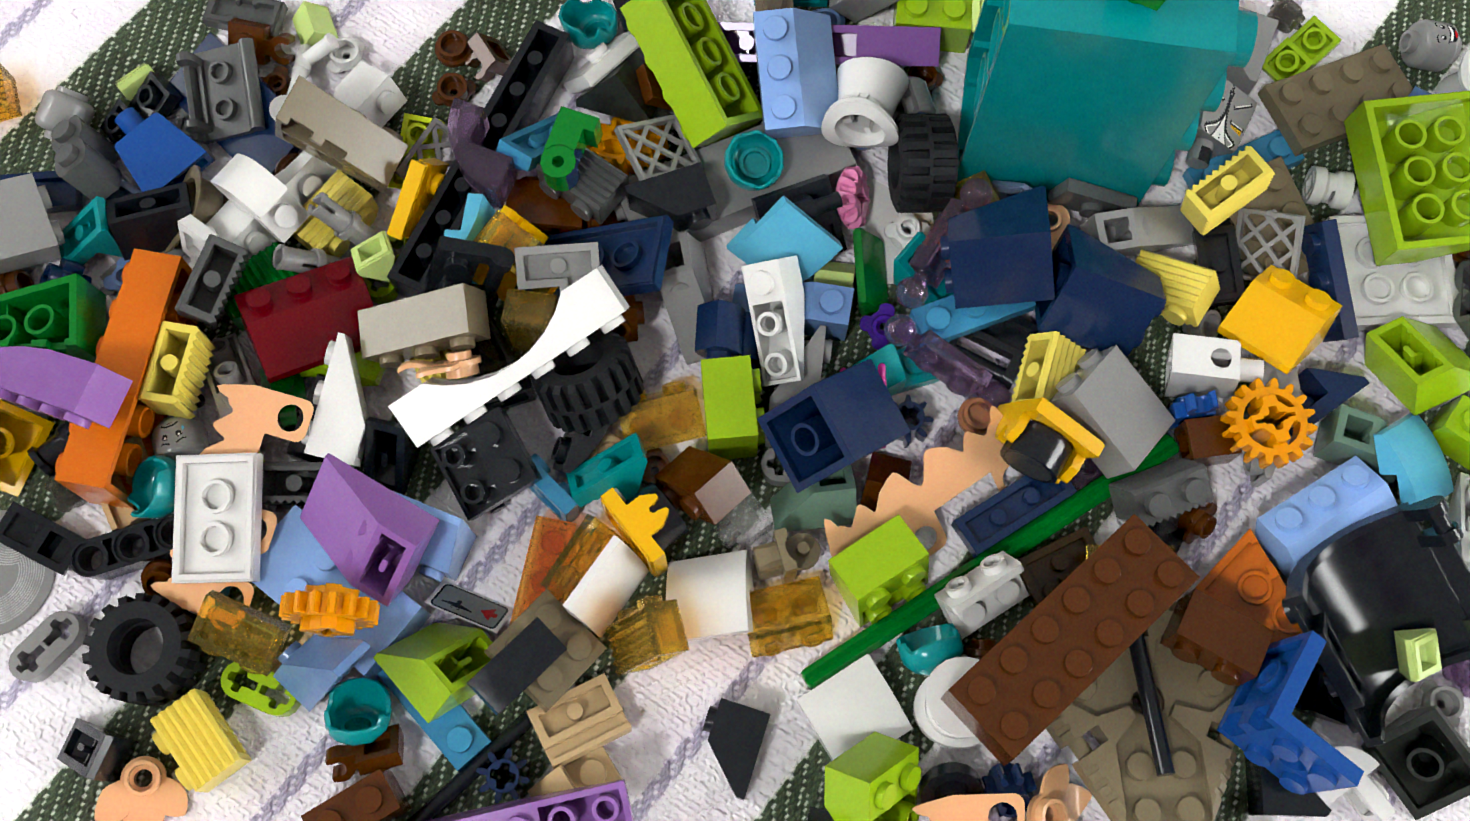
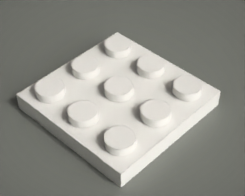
(1387, 292)

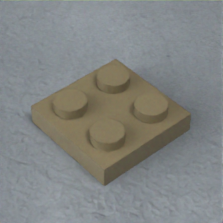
(581, 650)

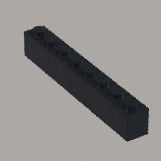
(513, 106)

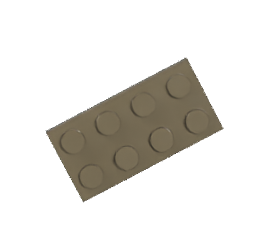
(1316, 102)

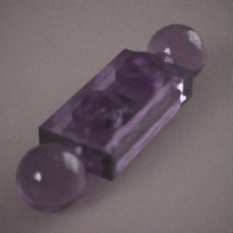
(927, 259)
(945, 362)

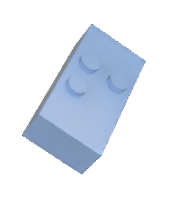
(300, 560)

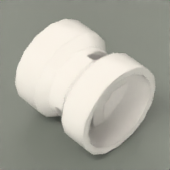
(1328, 187)

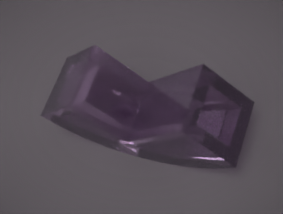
(482, 168)

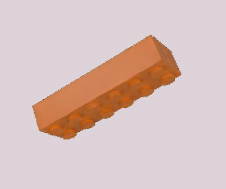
(146, 299)

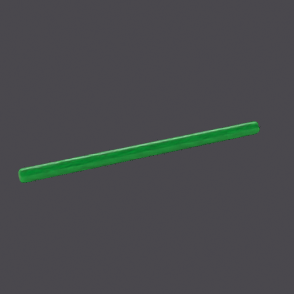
(1014, 545)

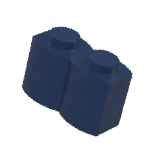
(725, 331)

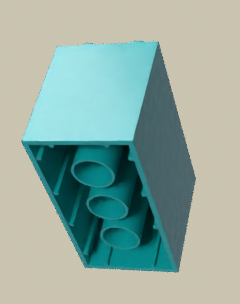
(1094, 88)

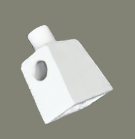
(1206, 365)

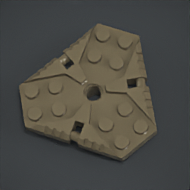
(1122, 765)

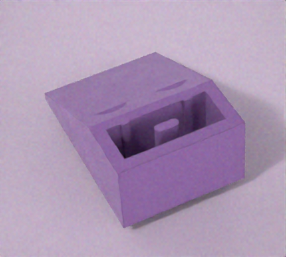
(367, 529)

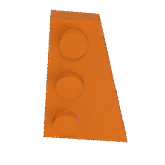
(1251, 586)

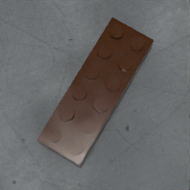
(1069, 639)

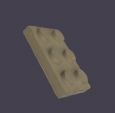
(1285, 198)

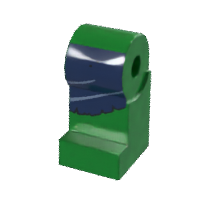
(566, 147)

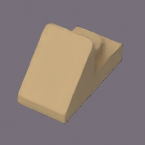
(585, 771)

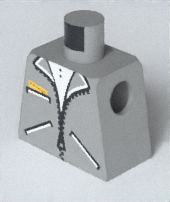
(1221, 130)

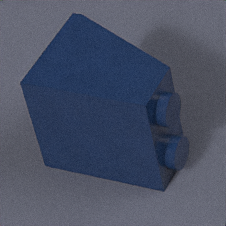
(1000, 252)
(1099, 295)
(833, 424)

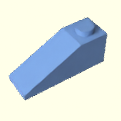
(824, 306)
(317, 666)

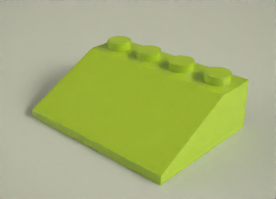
(1413, 174)

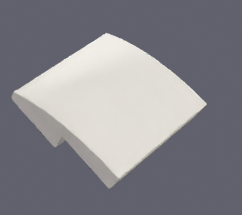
(606, 587)
(712, 594)
(853, 707)

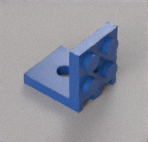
(1268, 733)

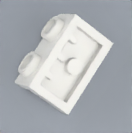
(982, 593)

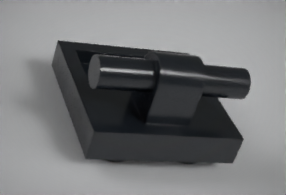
(812, 197)
(486, 464)

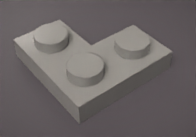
(554, 264)

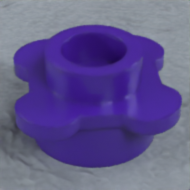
(872, 323)

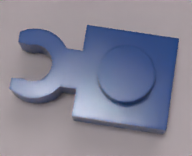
(1192, 407)

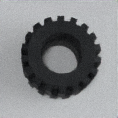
(923, 163)
(591, 385)
(112, 646)

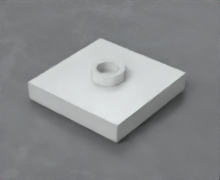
(601, 62)

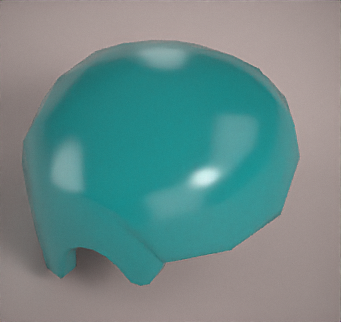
(589, 22)
(753, 160)
(153, 487)
(929, 647)
(358, 711)

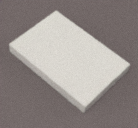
(217, 518)

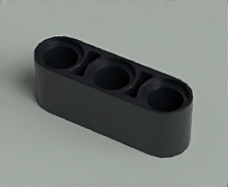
(117, 549)

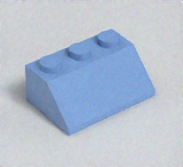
(794, 70)
(1320, 511)
(447, 547)

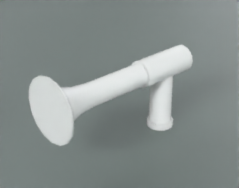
(305, 58)

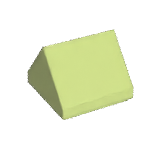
(313, 23)
(133, 80)
(374, 257)
(836, 274)
(1417, 653)

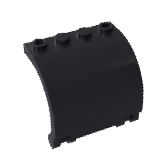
(1378, 581)

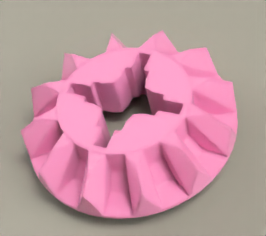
(855, 197)

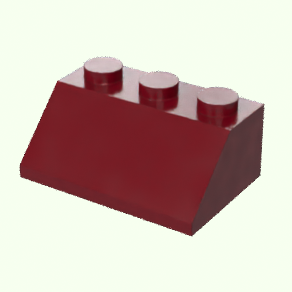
(301, 314)

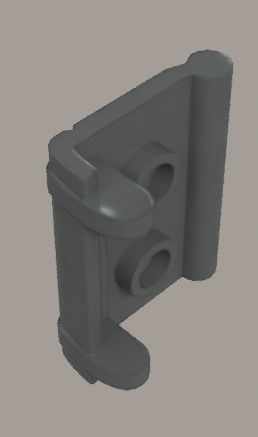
(222, 92)

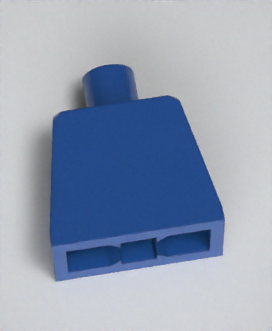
(157, 150)

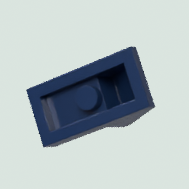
(1327, 390)

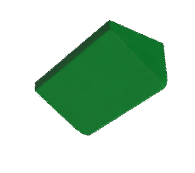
(870, 271)

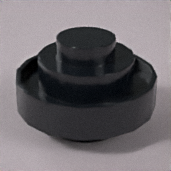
(948, 780)

